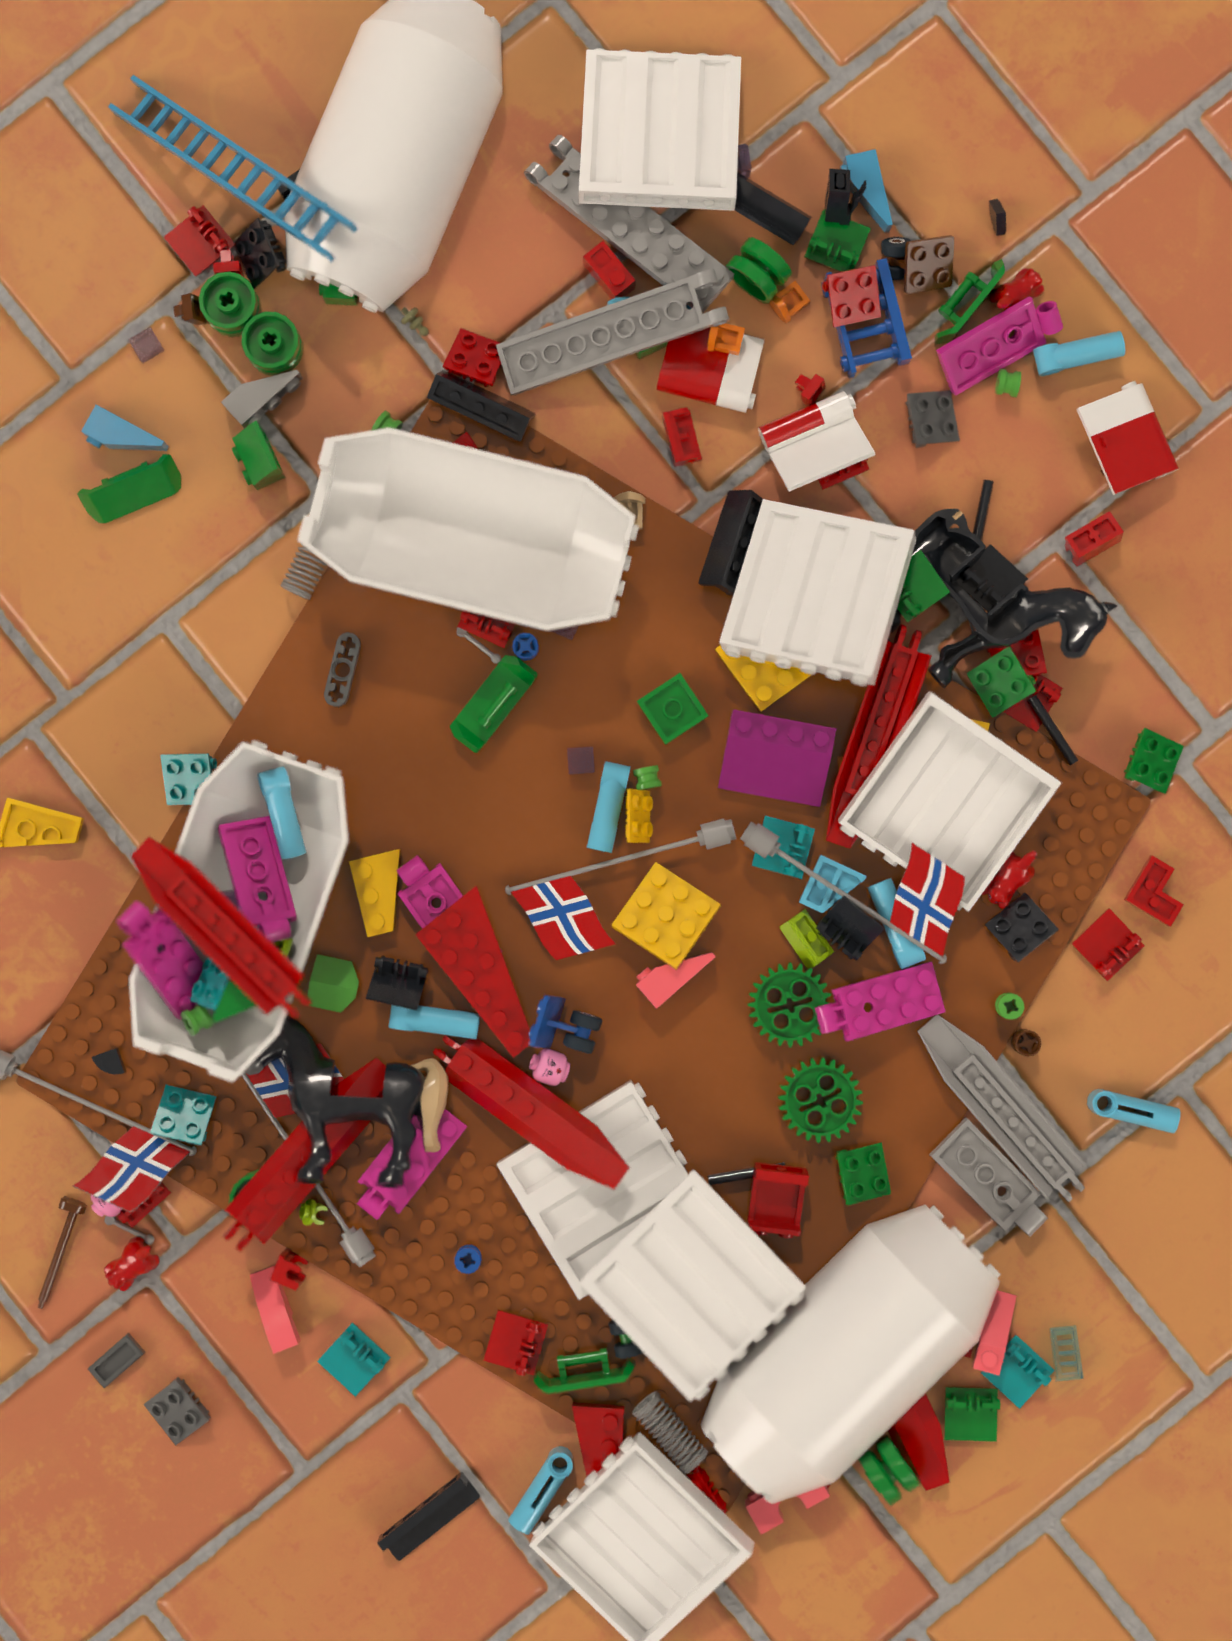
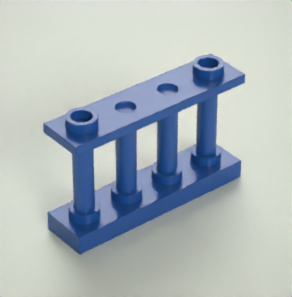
(892, 325)

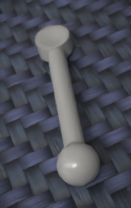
(495, 658)
(149, 1239)

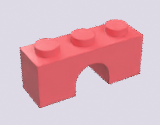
(769, 1515)

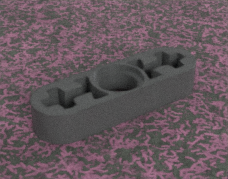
(353, 652)

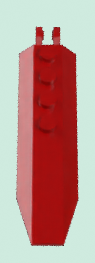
(878, 722)
(219, 928)
(533, 1111)
(274, 1190)
(922, 1444)

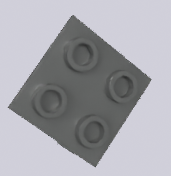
(932, 418)
(177, 1410)

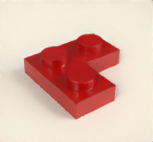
(1148, 895)

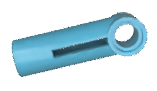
(1057, 357)
(276, 791)
(608, 806)
(904, 950)
(435, 1020)
(1159, 1115)
(527, 1511)

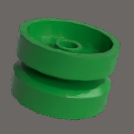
(759, 270)
(216, 299)
(269, 328)
(888, 1471)

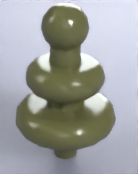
(415, 322)

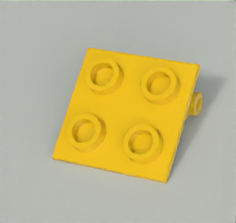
(638, 807)

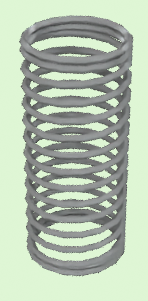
(288, 586)
(651, 1401)

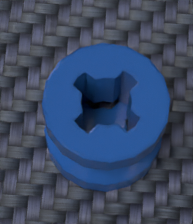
(522, 643)
(469, 1254)

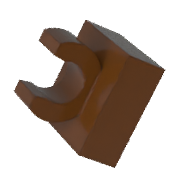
(190, 310)

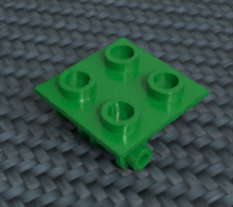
(837, 244)
(921, 587)
(1001, 681)
(1153, 760)
(863, 1173)
(971, 1414)

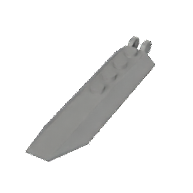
(1002, 1108)

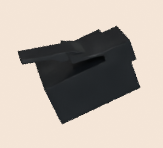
(837, 197)

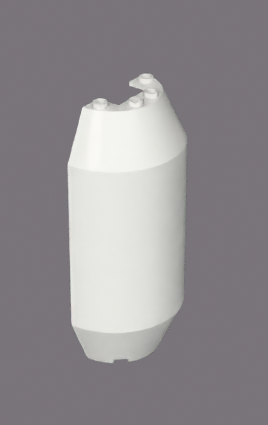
(397, 145)
(469, 529)
(235, 796)
(851, 1354)

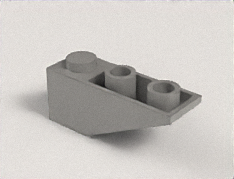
(255, 398)

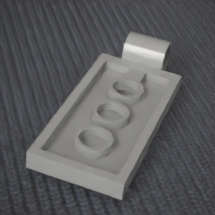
(983, 1169)

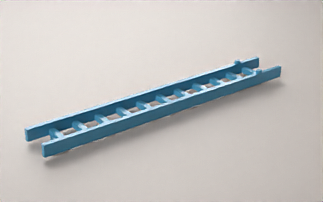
(241, 155)

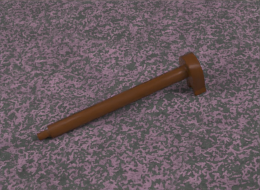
(74, 1207)

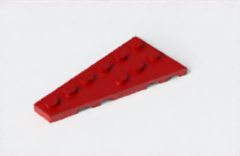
(471, 957)

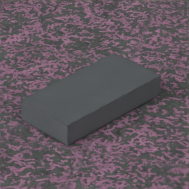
(116, 1360)

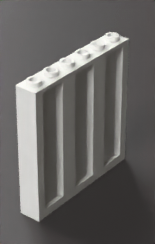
(660, 129)
(818, 592)
(950, 795)
(582, 1217)
(693, 1286)
(641, 1542)

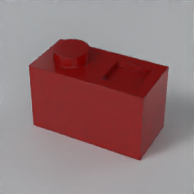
(609, 271)

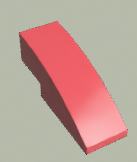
(274, 1311)

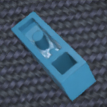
(874, 200)
(116, 433)

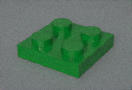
(672, 708)

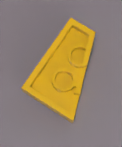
(35, 825)
(376, 890)

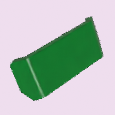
(971, 279)
(132, 490)
(492, 702)
(584, 1380)

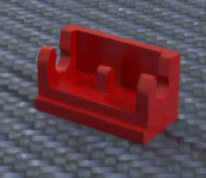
(681, 436)
(1093, 538)
(287, 1272)

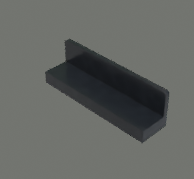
(770, 210)
(480, 405)
(731, 540)
(429, 1517)

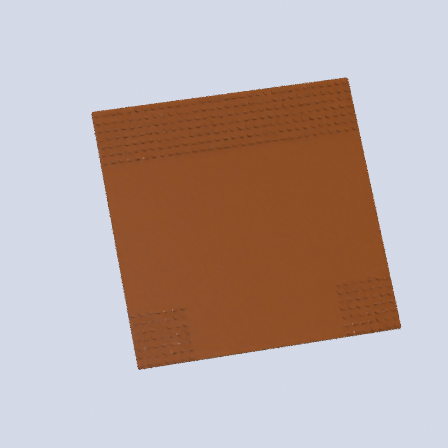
(523, 818)

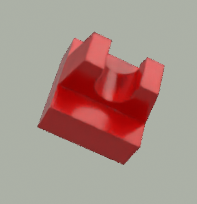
(227, 264)
(810, 388)

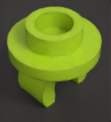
(309, 1210)

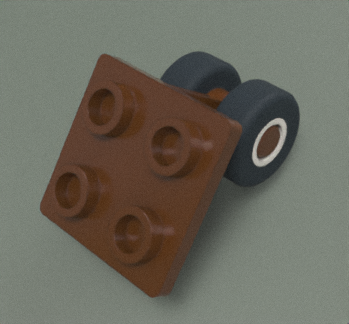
(920, 263)

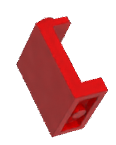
(777, 1199)

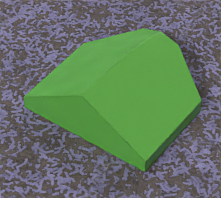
(332, 983)

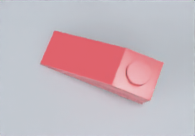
(664, 980)
(995, 1333)

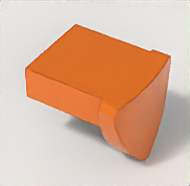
(789, 301)
(725, 338)

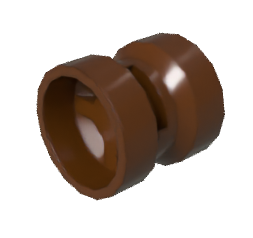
(1030, 1044)

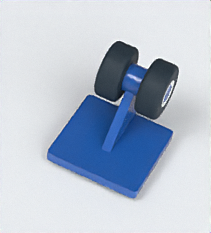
(548, 1021)

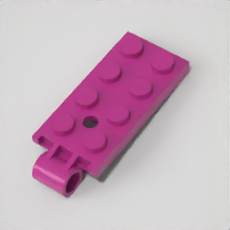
(989, 348)
(256, 868)
(424, 887)
(171, 969)
(894, 1000)
(423, 1163)

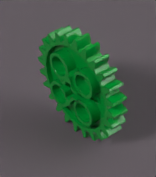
(784, 981)
(830, 1121)

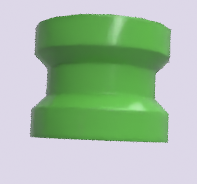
(1008, 383)
(386, 421)
(647, 777)
(1004, 1004)
(196, 1019)

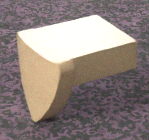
(632, 502)

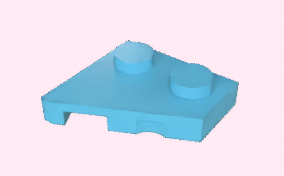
(820, 896)

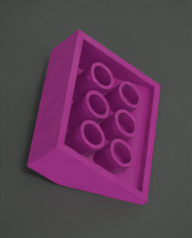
(776, 758)

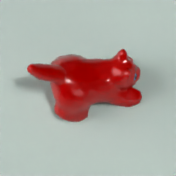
(1025, 284)
(1012, 875)
(133, 1262)

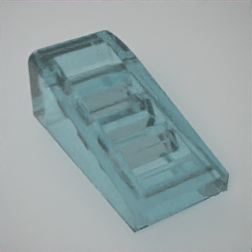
(1056, 1354)

